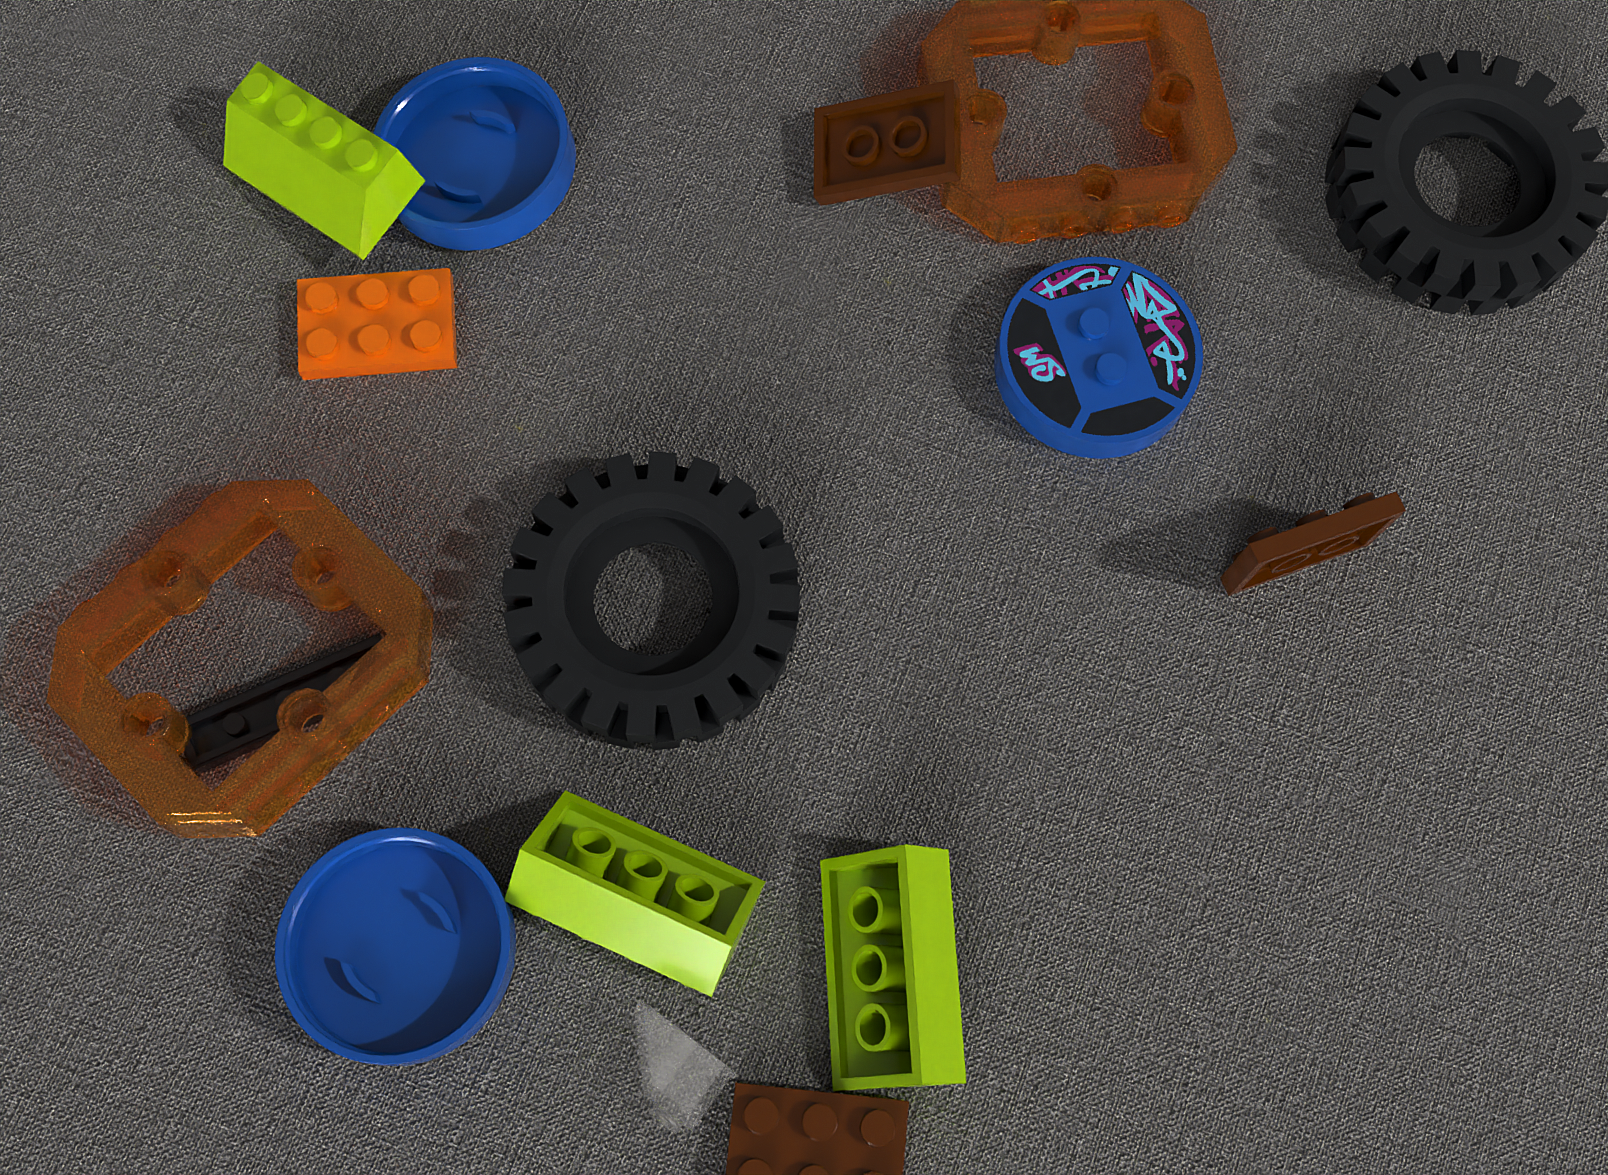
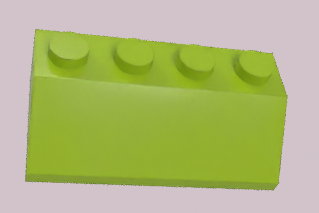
(315, 160)
(634, 892)
(892, 969)

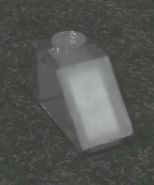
(676, 1071)

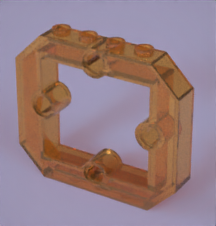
(1052, 30)
(139, 604)

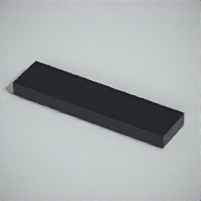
(250, 717)

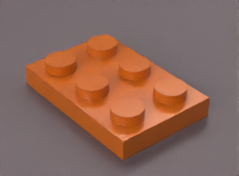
(376, 324)

